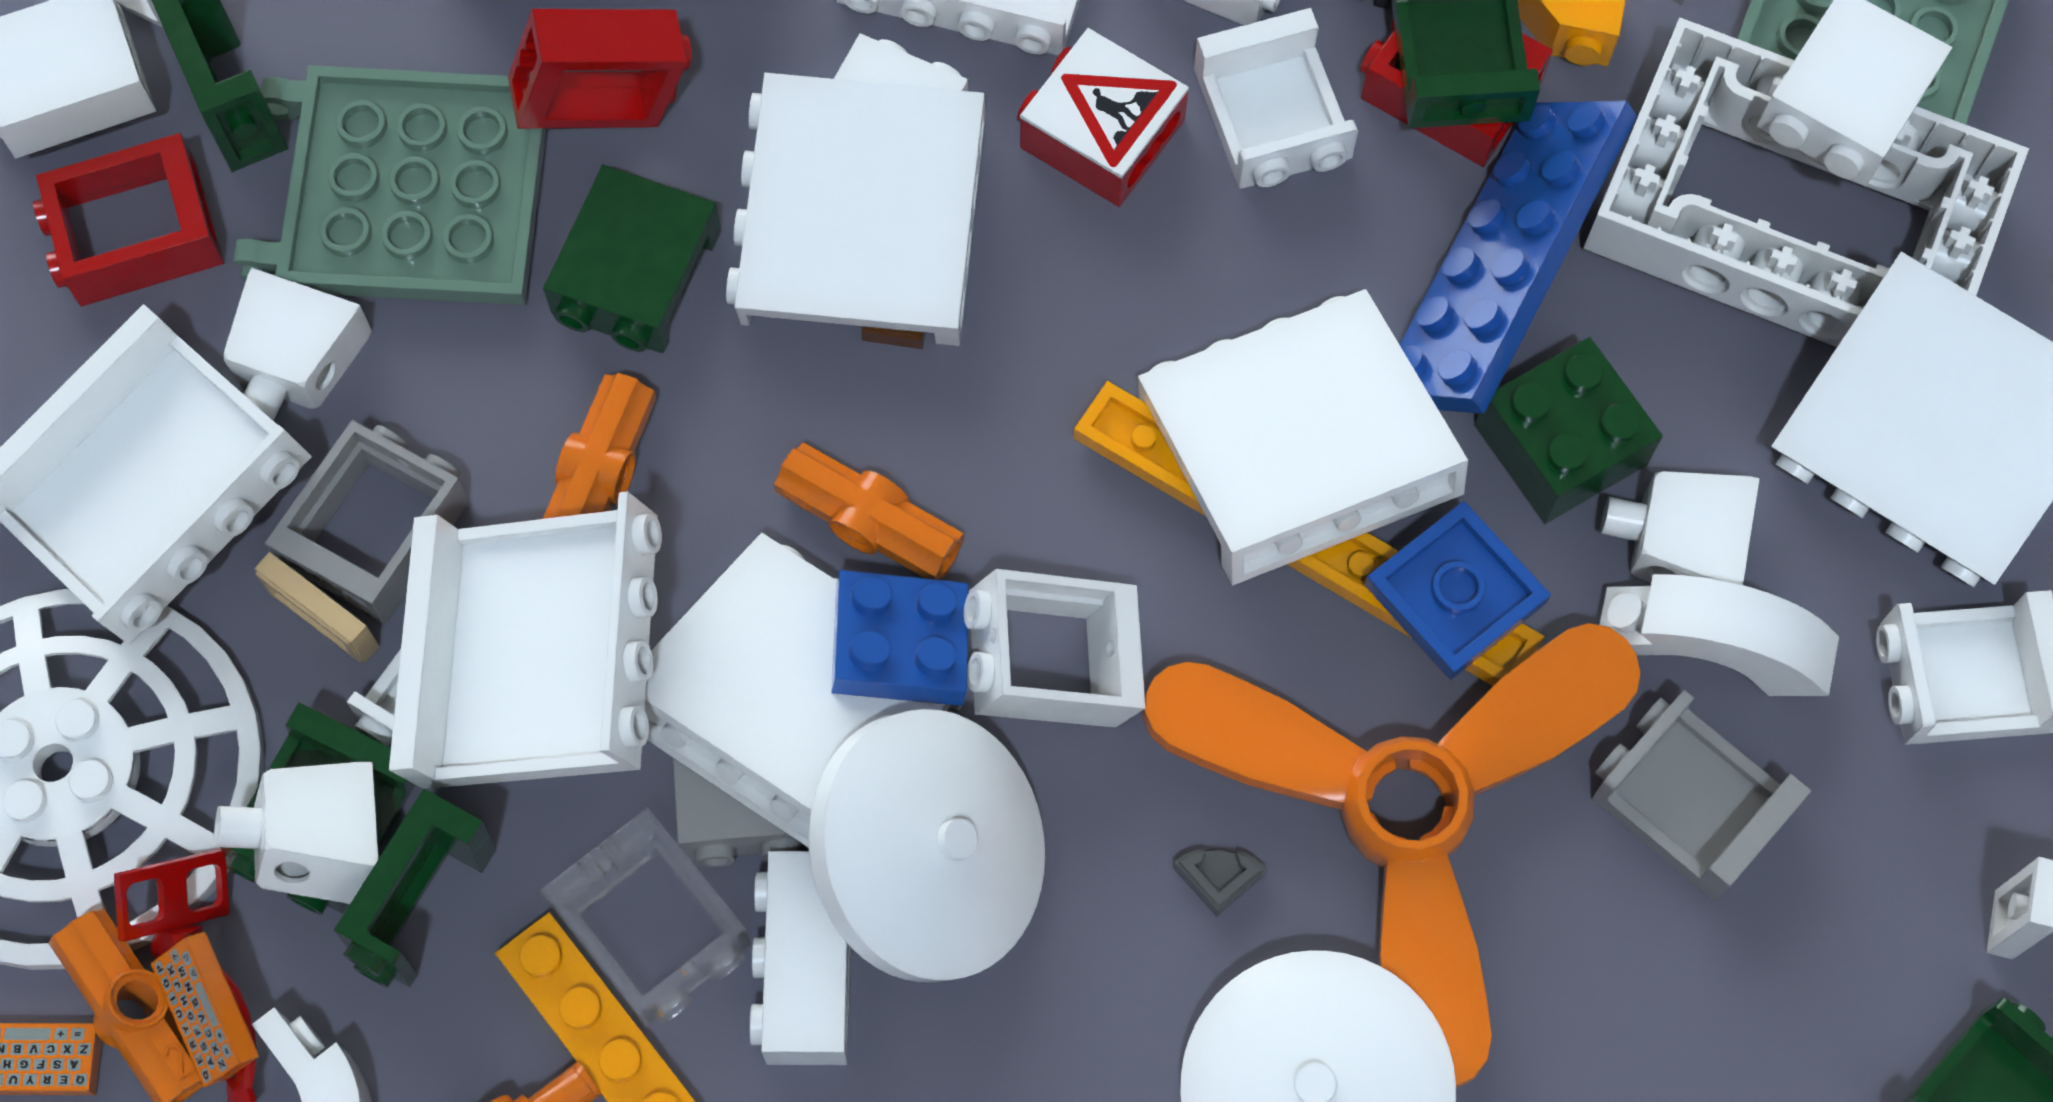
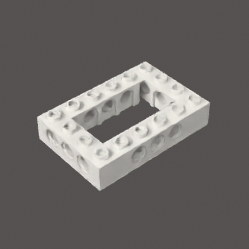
(1726, 85)

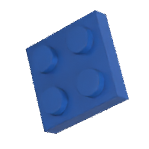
(1457, 590)
(900, 638)

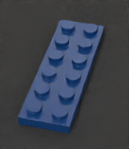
(1512, 249)

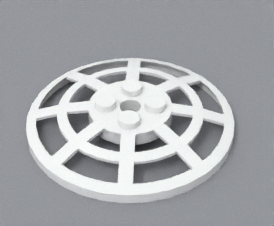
(105, 761)

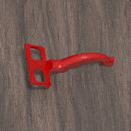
(174, 924)

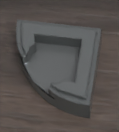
(1219, 875)

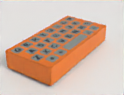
(204, 1009)
(49, 1059)

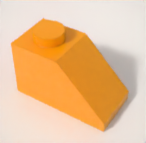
(1575, 29)

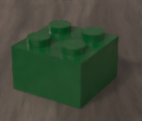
(1568, 430)

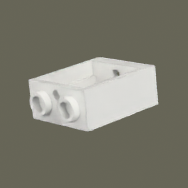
(1111, 639)

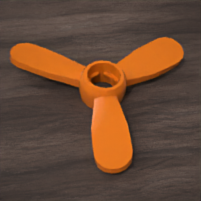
(1514, 728)

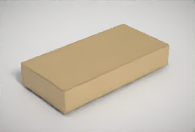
(316, 608)

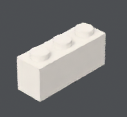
(802, 969)

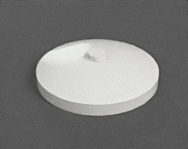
(927, 846)
(1317, 1033)

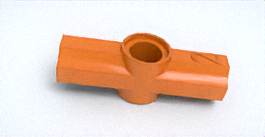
(602, 456)
(868, 512)
(109, 972)

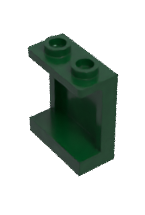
(1463, 62)
(231, 107)
(629, 258)
(324, 741)
(400, 879)
(1994, 1060)

